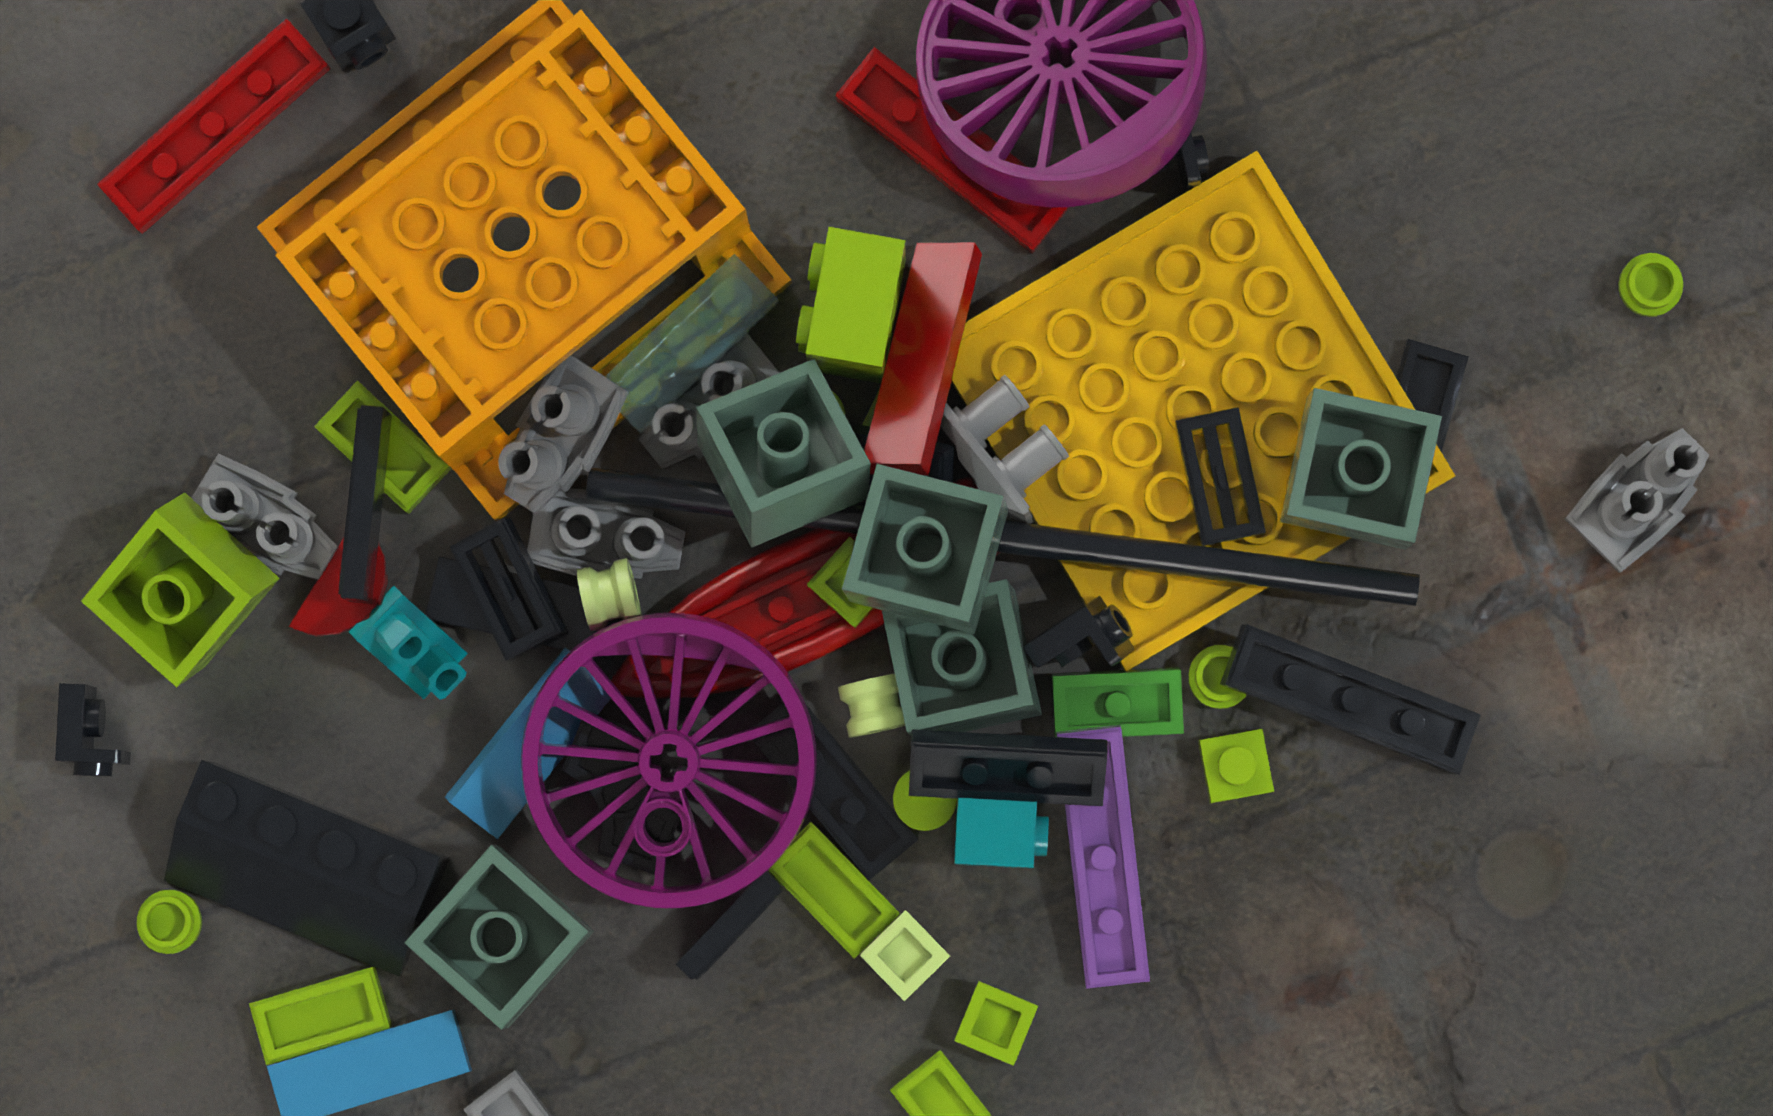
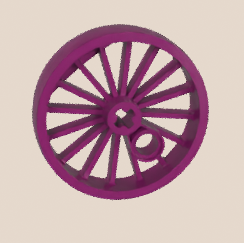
(1101, 169)
(680, 637)

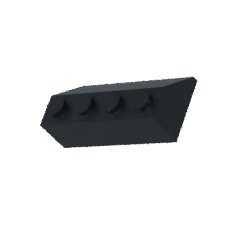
(302, 866)

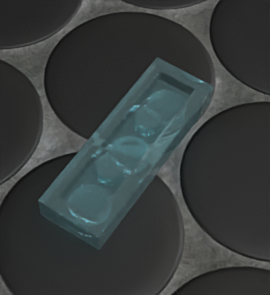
(691, 340)

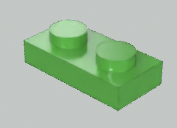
(1136, 699)

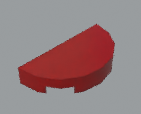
(326, 611)

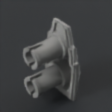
(674, 426)
(560, 433)
(1020, 467)
(1639, 498)
(265, 518)
(595, 533)

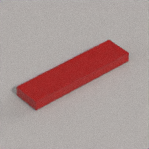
(891, 105)
(214, 126)
(922, 356)

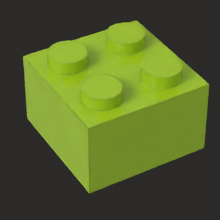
(854, 304)
(180, 589)

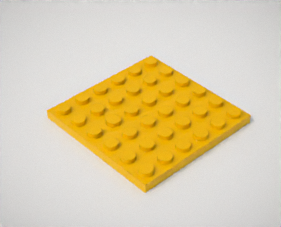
(1164, 323)

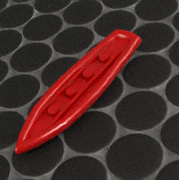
(770, 604)

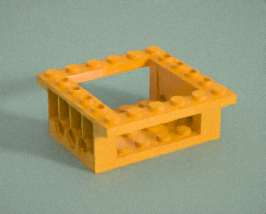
(457, 162)

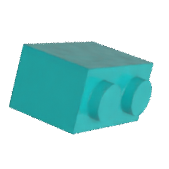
(999, 833)

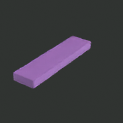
(1107, 875)

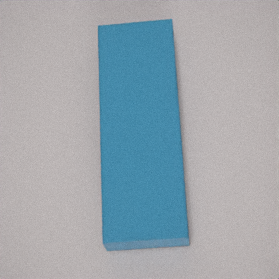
(493, 785)
(370, 1067)

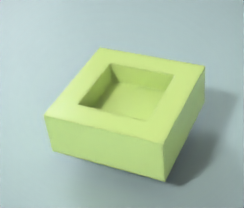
(904, 955)

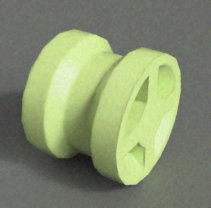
(608, 594)
(872, 705)

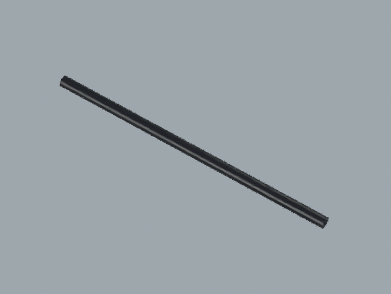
(1059, 544)

